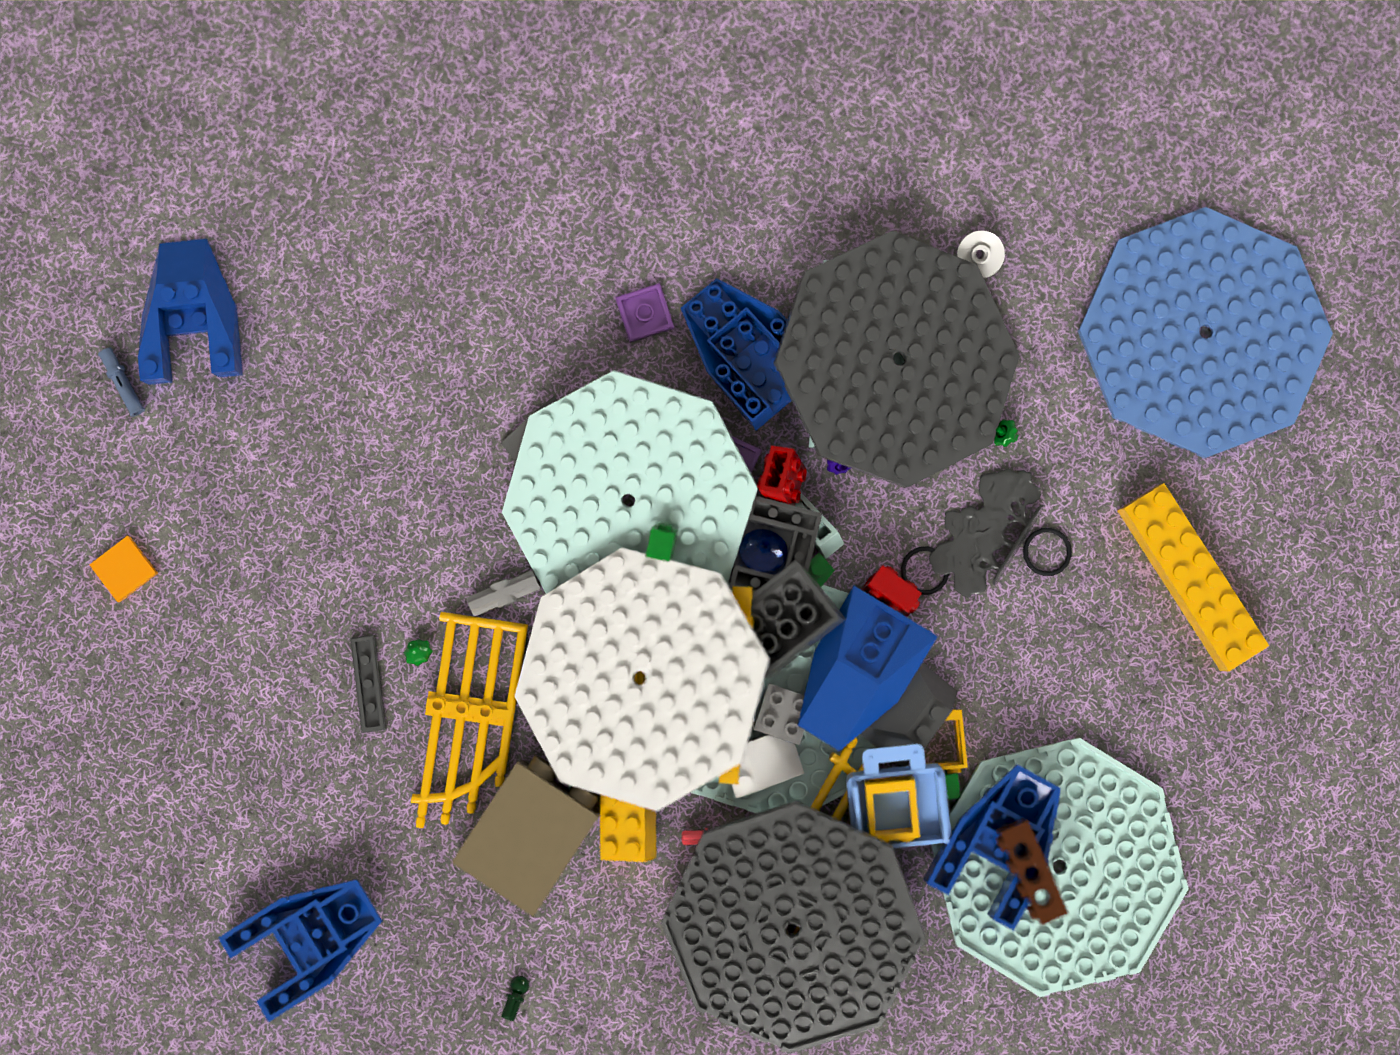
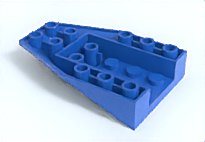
(739, 347)
(861, 669)

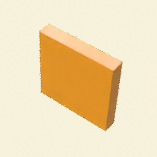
(123, 569)

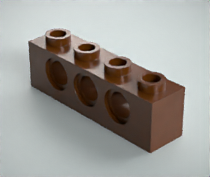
(1052, 905)

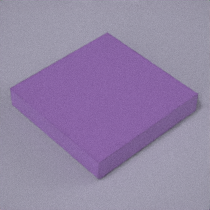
(644, 312)

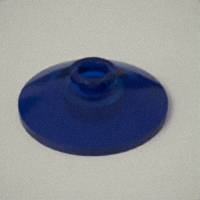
(762, 558)

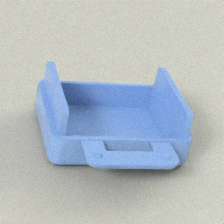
(893, 808)

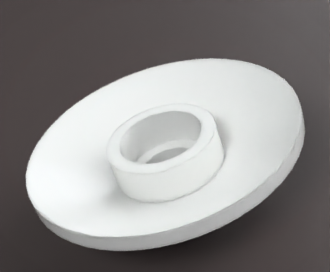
(989, 244)

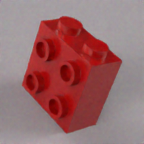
(782, 476)
(892, 590)

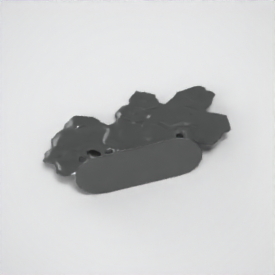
(982, 531)

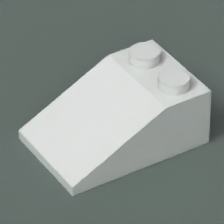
(767, 763)

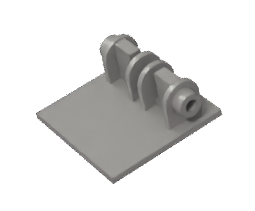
(780, 714)

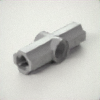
(503, 593)

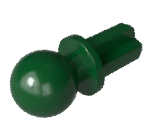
(519, 986)

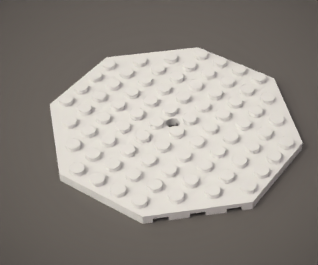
(698, 692)

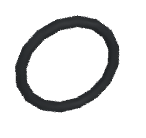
(903, 570)
(1038, 571)

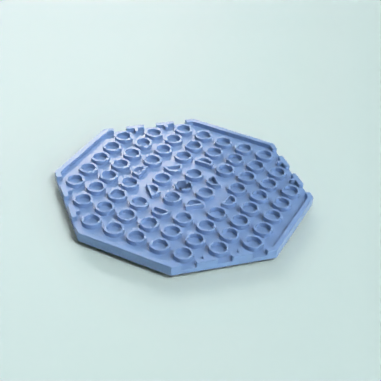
(1196, 388)

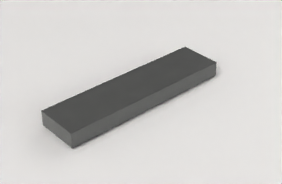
(368, 683)

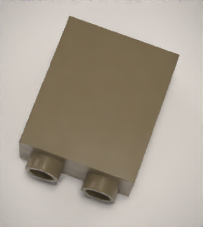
(528, 834)

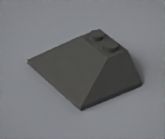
(793, 524)
(916, 715)

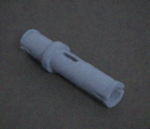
(117, 374)

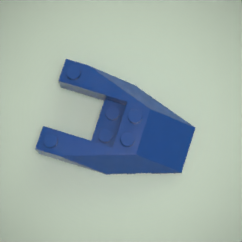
(183, 299)
(1012, 798)
(317, 933)

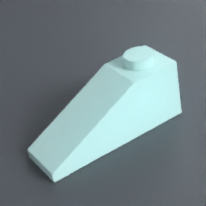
(828, 538)

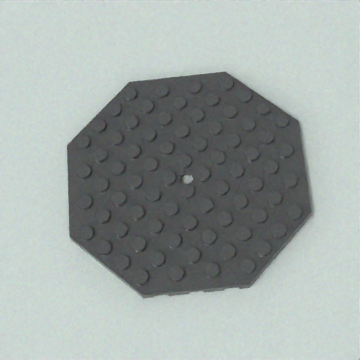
(843, 372)
(804, 871)

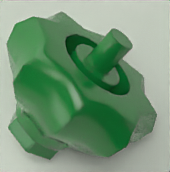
(1006, 433)
(418, 652)

